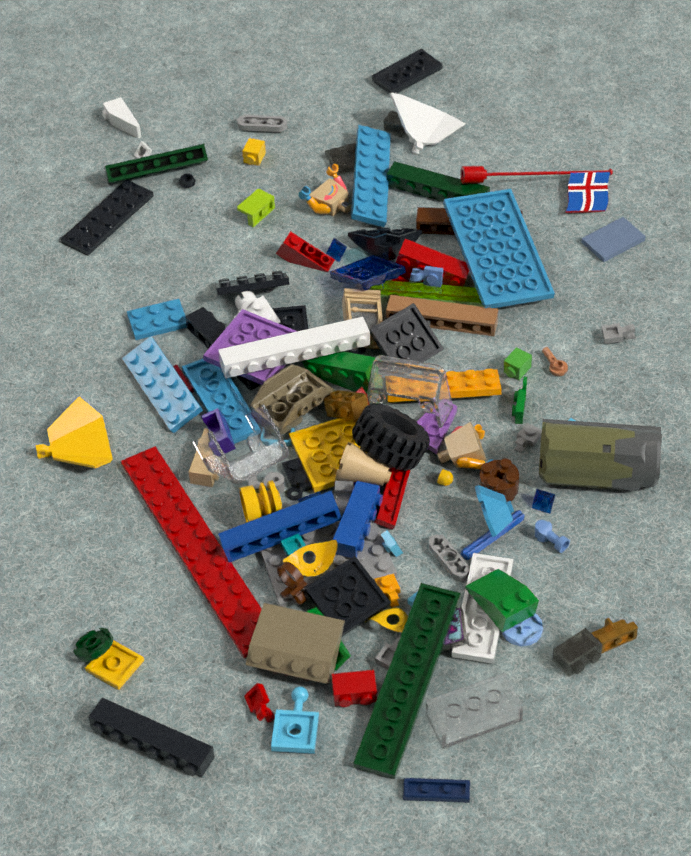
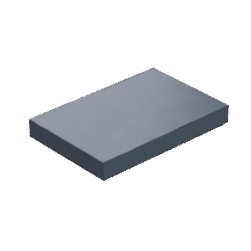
(613, 239)

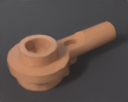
(556, 367)

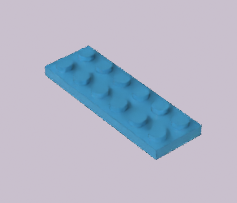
(162, 384)
(221, 393)

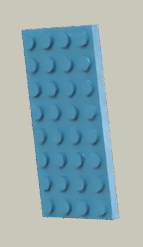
(498, 249)

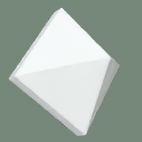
(142, 150)

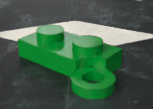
(520, 398)

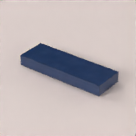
(436, 790)

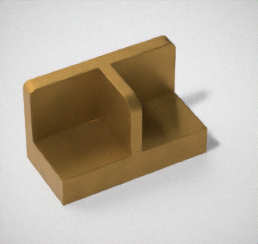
(615, 634)

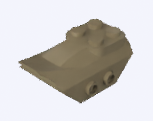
(291, 396)

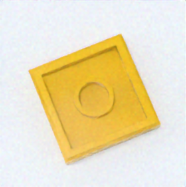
(115, 665)

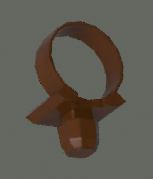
(293, 587)

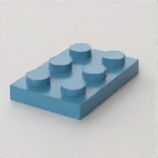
(157, 319)

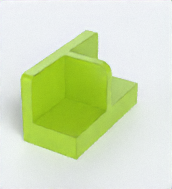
(257, 206)

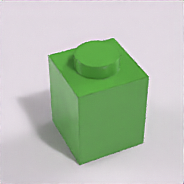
(517, 364)

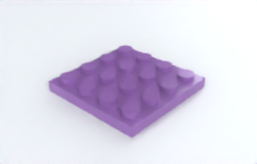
(244, 329)

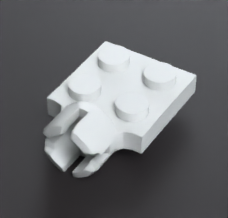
(257, 306)

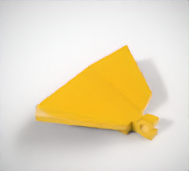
(78, 437)

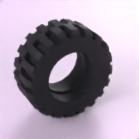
(390, 436)

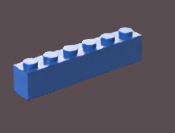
(277, 526)

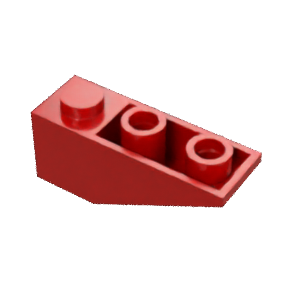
(302, 253)

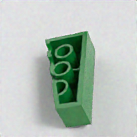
(342, 369)

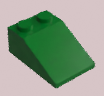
(503, 599)

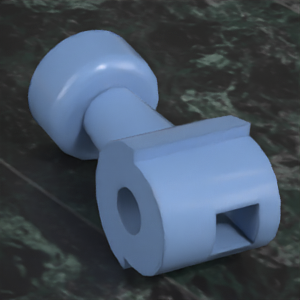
(544, 533)

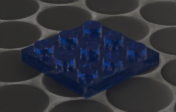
(367, 272)

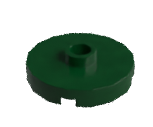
(93, 645)

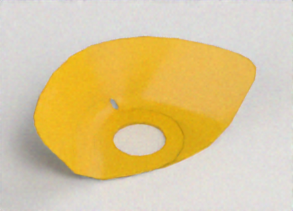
(324, 556)
(382, 616)

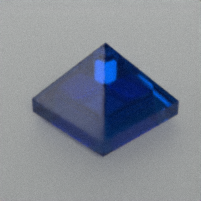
(336, 250)
(543, 501)

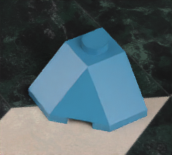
(495, 509)

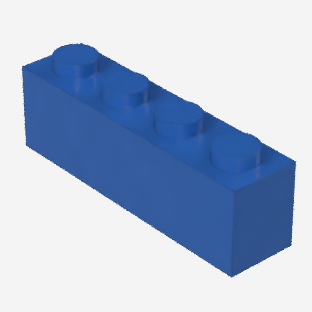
(357, 519)

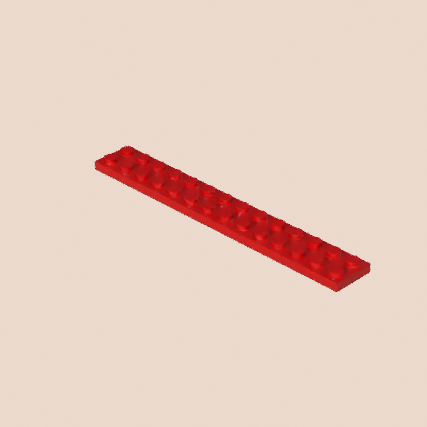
(195, 545)

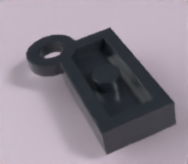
(297, 478)

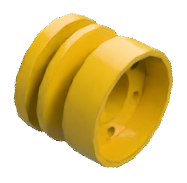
(261, 503)

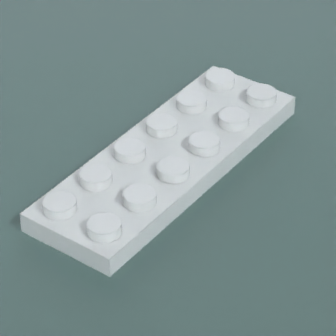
(480, 629)

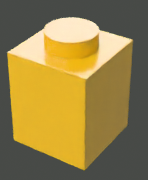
(254, 152)

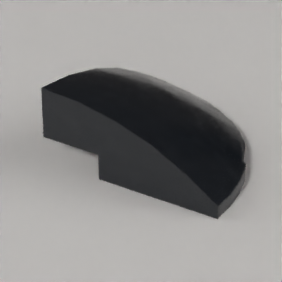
(384, 241)

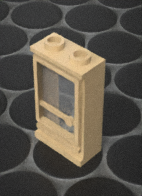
(363, 304)

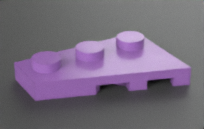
(436, 434)

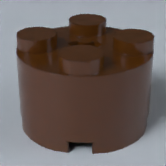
(500, 477)

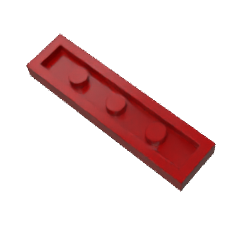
(392, 498)

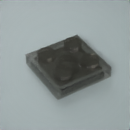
(343, 157)

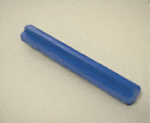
(486, 539)

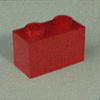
(354, 688)

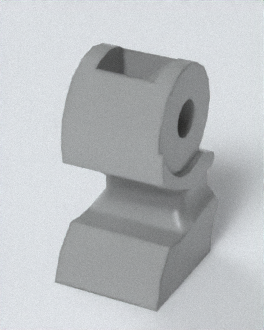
(277, 478)
(343, 491)

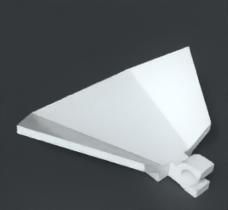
(423, 123)

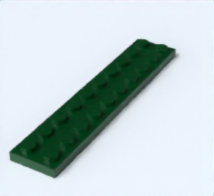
(407, 681)

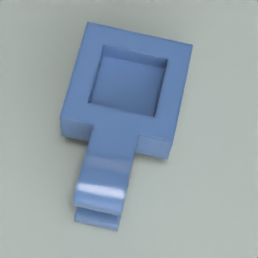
(430, 275)

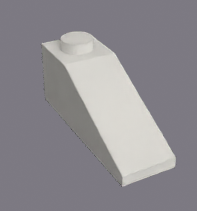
(121, 117)

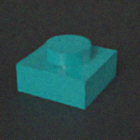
(292, 544)

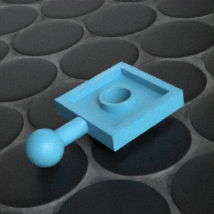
(287, 720)

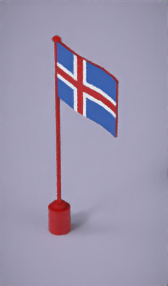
(585, 188)

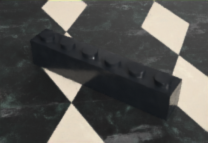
(207, 330)
(151, 737)

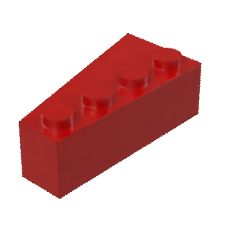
(418, 256)

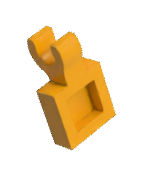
(390, 588)

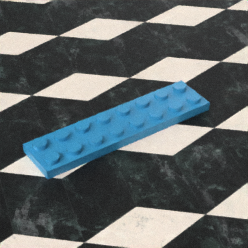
(370, 172)

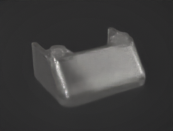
(411, 381)
(265, 446)

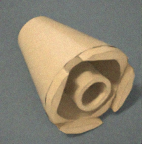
(359, 466)

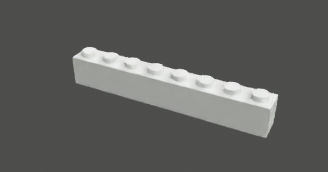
(294, 347)

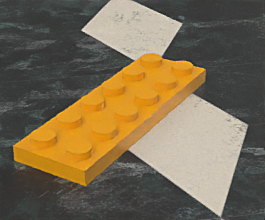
(468, 384)

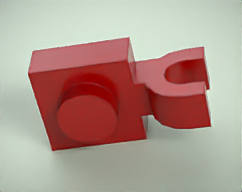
(256, 700)

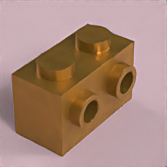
(345, 404)

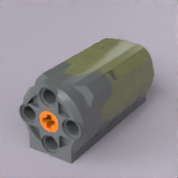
(599, 454)

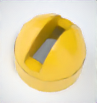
(445, 478)

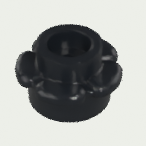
(187, 180)

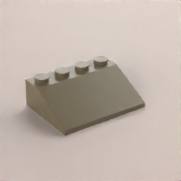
(295, 643)

